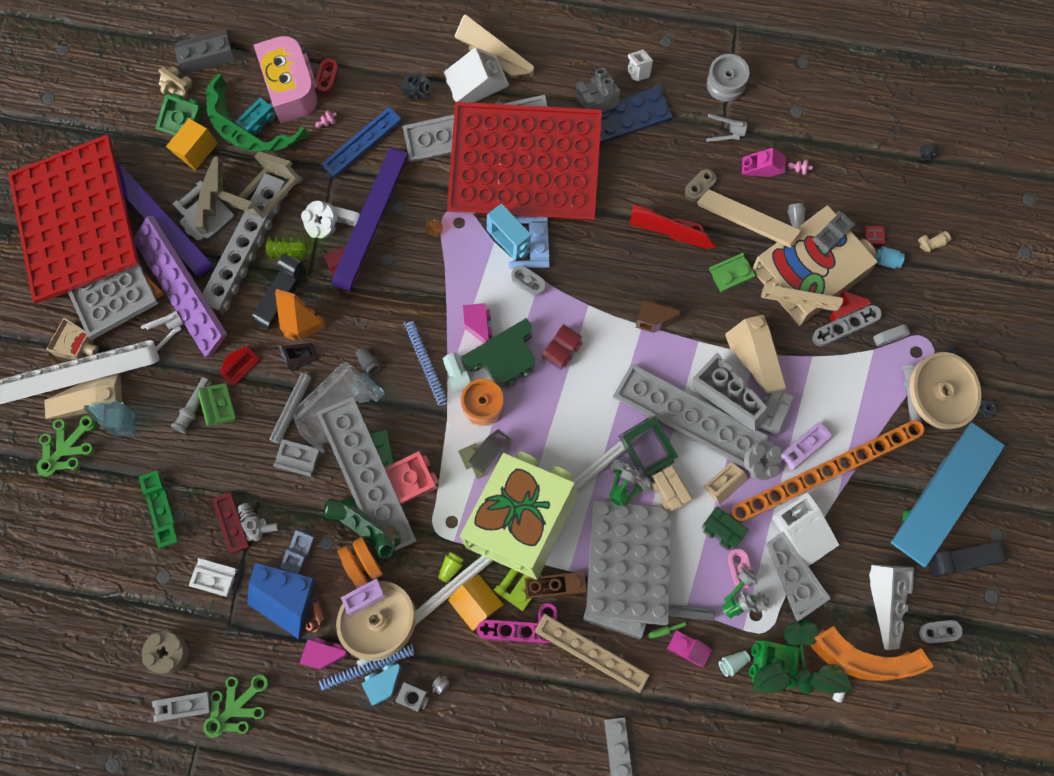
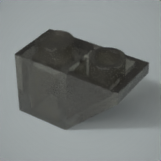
(491, 451)

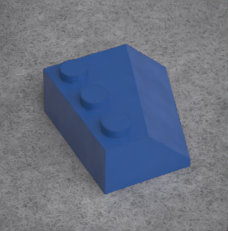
(281, 596)

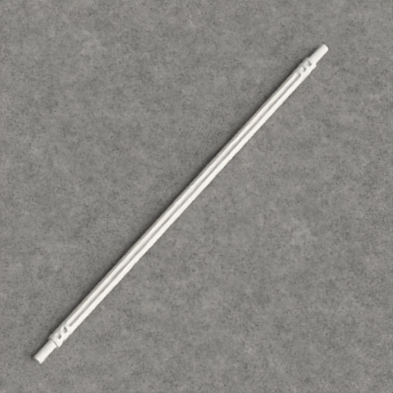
(483, 561)

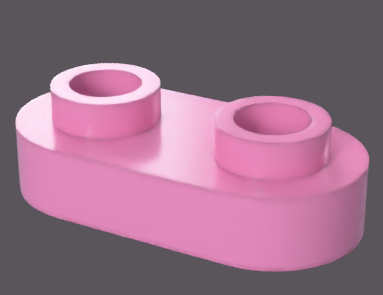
(734, 567)

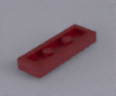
(230, 523)

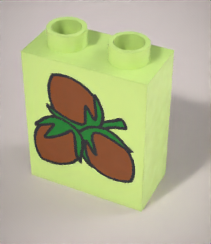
(520, 513)

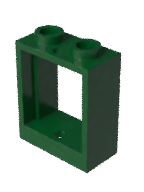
(666, 461)

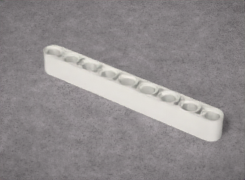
(78, 371)

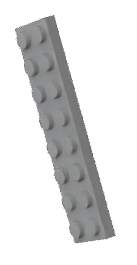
(434, 136)
(687, 415)
(363, 467)

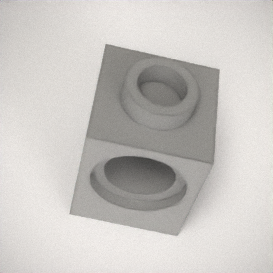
(404, 693)

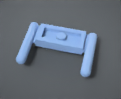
(539, 243)

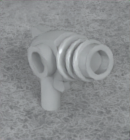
(252, 524)

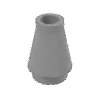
(796, 214)

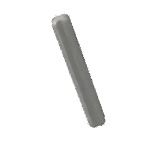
(292, 403)

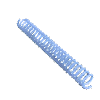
(428, 362)
(367, 668)

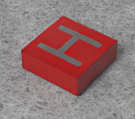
(874, 235)

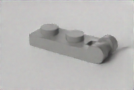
(182, 706)

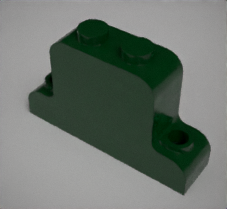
(504, 356)

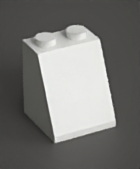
(475, 76)

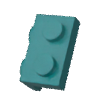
(256, 117)

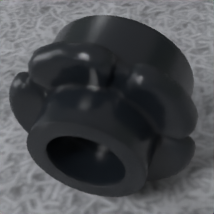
(928, 152)
(987, 413)

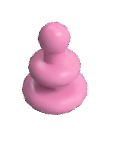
(325, 120)
(798, 166)

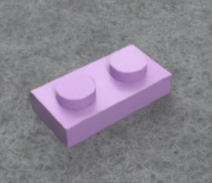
(363, 597)

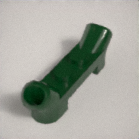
(347, 511)

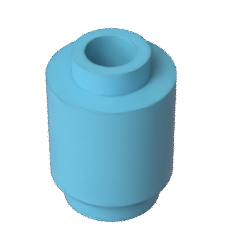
(889, 257)

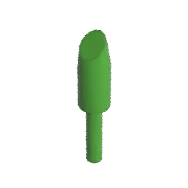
(665, 630)

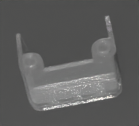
(337, 387)

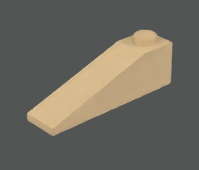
(756, 350)
(72, 400)

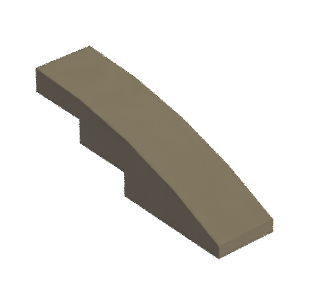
(209, 192)

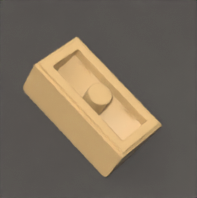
(725, 482)

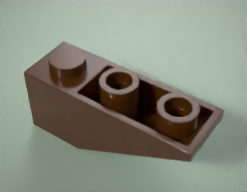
(556, 585)

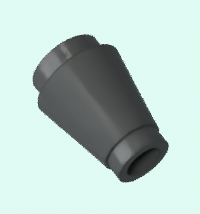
(368, 361)

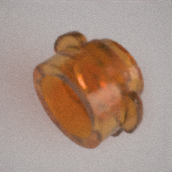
(434, 227)

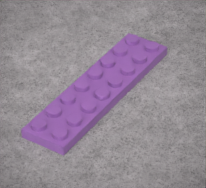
(179, 287)

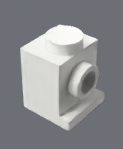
(639, 65)

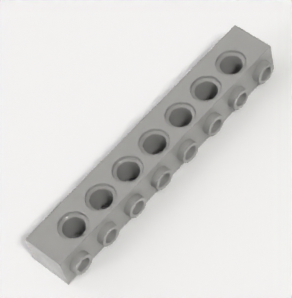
(219, 304)

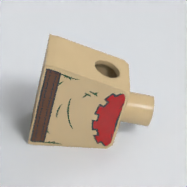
(71, 342)

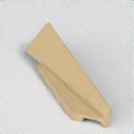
(477, 37)

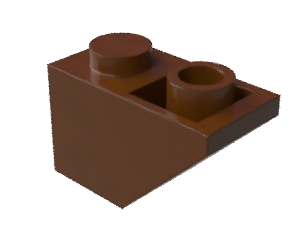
(655, 316)

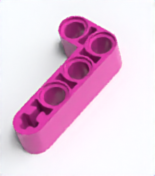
(516, 629)

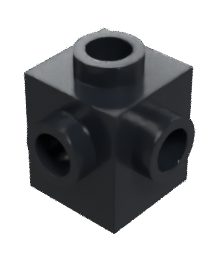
(416, 86)

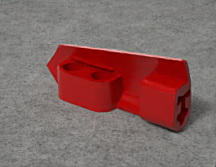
(677, 229)

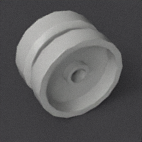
(727, 77)

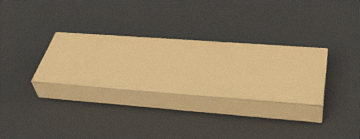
(801, 297)

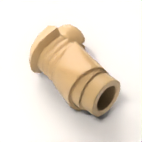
(936, 242)

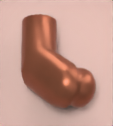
(317, 618)

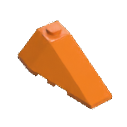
(295, 318)

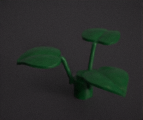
(829, 679)

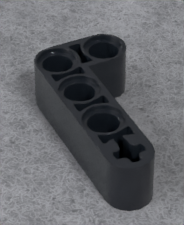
(288, 279)
(967, 559)

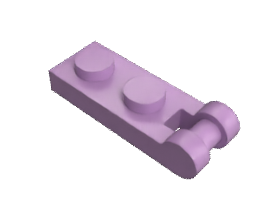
(806, 445)

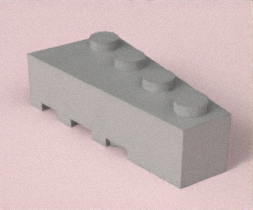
(729, 392)

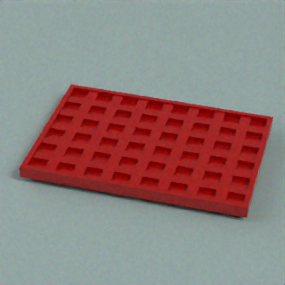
(72, 219)

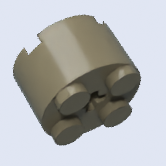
(164, 641)

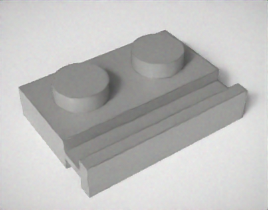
(296, 458)

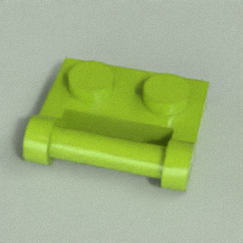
(518, 595)

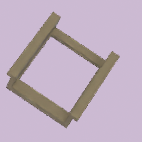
(271, 165)

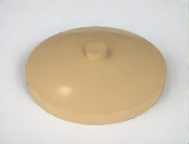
(945, 390)
(379, 628)

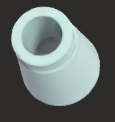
(733, 663)

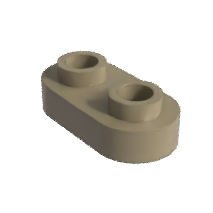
(700, 184)

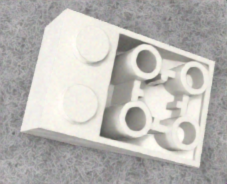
(806, 529)

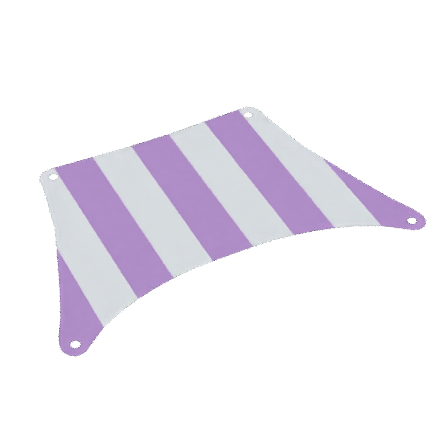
(573, 420)

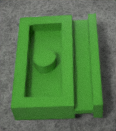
(732, 272)
(216, 404)

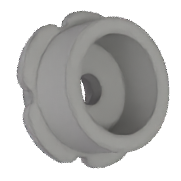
(440, 685)

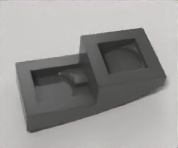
(833, 232)

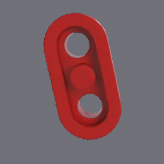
(324, 77)

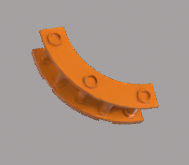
(837, 651)

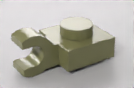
(465, 454)

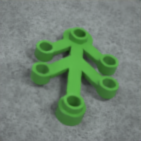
(64, 448)
(233, 707)

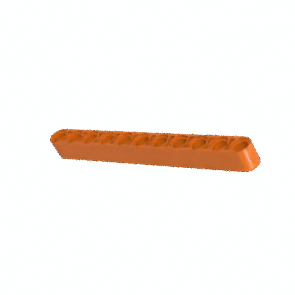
(833, 465)

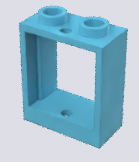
(508, 232)

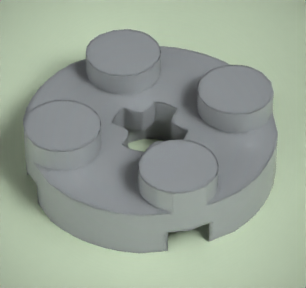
(772, 460)

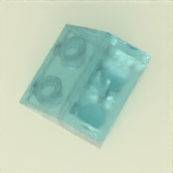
(113, 417)

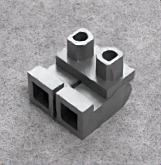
(600, 93)

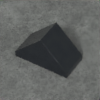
(298, 355)

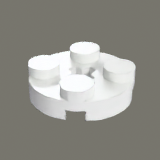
(311, 215)

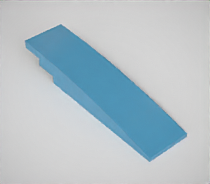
(947, 494)

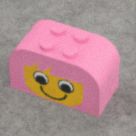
(287, 77)

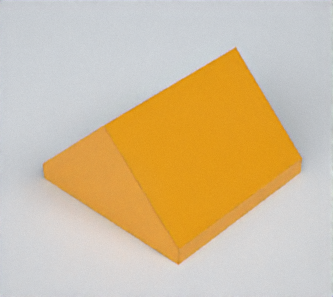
(192, 143)
(475, 601)

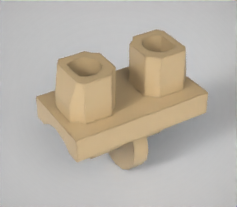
(172, 84)

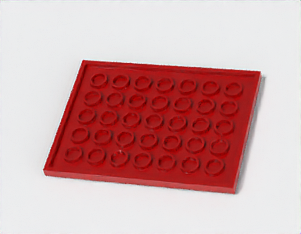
(525, 158)

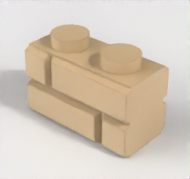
(671, 489)

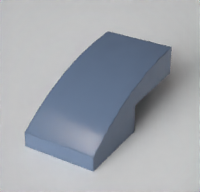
(298, 552)

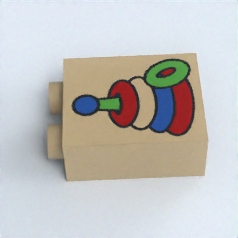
(811, 268)

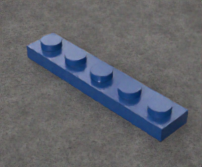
(361, 142)

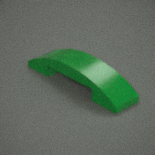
(160, 509)

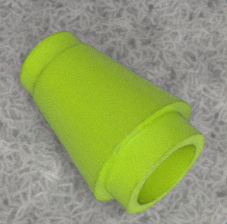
(450, 567)

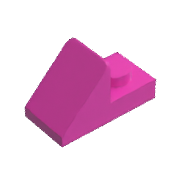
(689, 649)

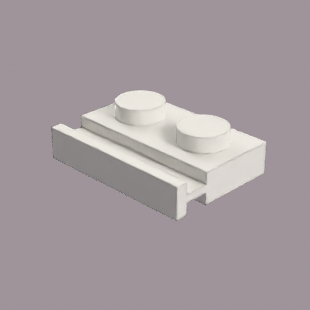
(213, 577)

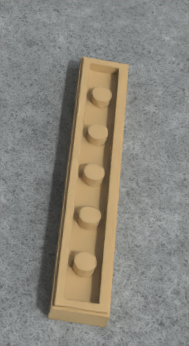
(750, 218)
(591, 653)

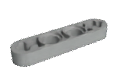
(847, 327)

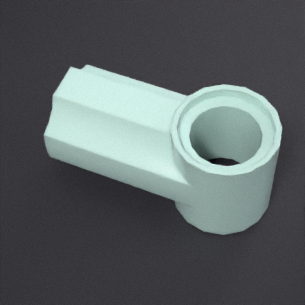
(457, 375)

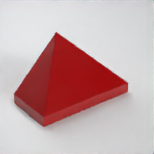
(238, 364)

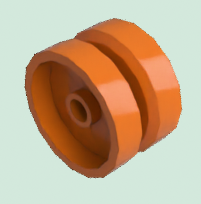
(472, 398)
(357, 563)

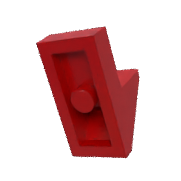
(851, 304)

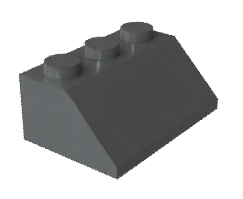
(204, 51)

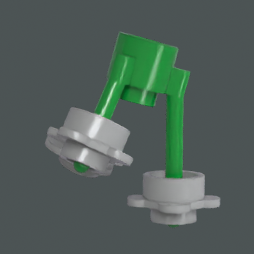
(620, 495)
(747, 601)

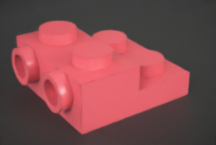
(411, 477)

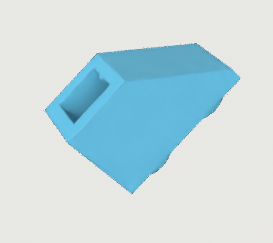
(383, 685)

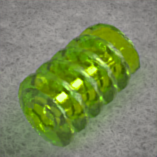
(277, 249)

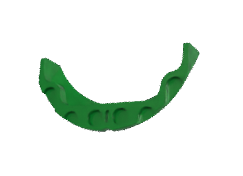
(231, 132)

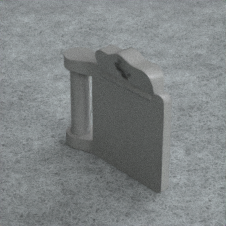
(215, 223)

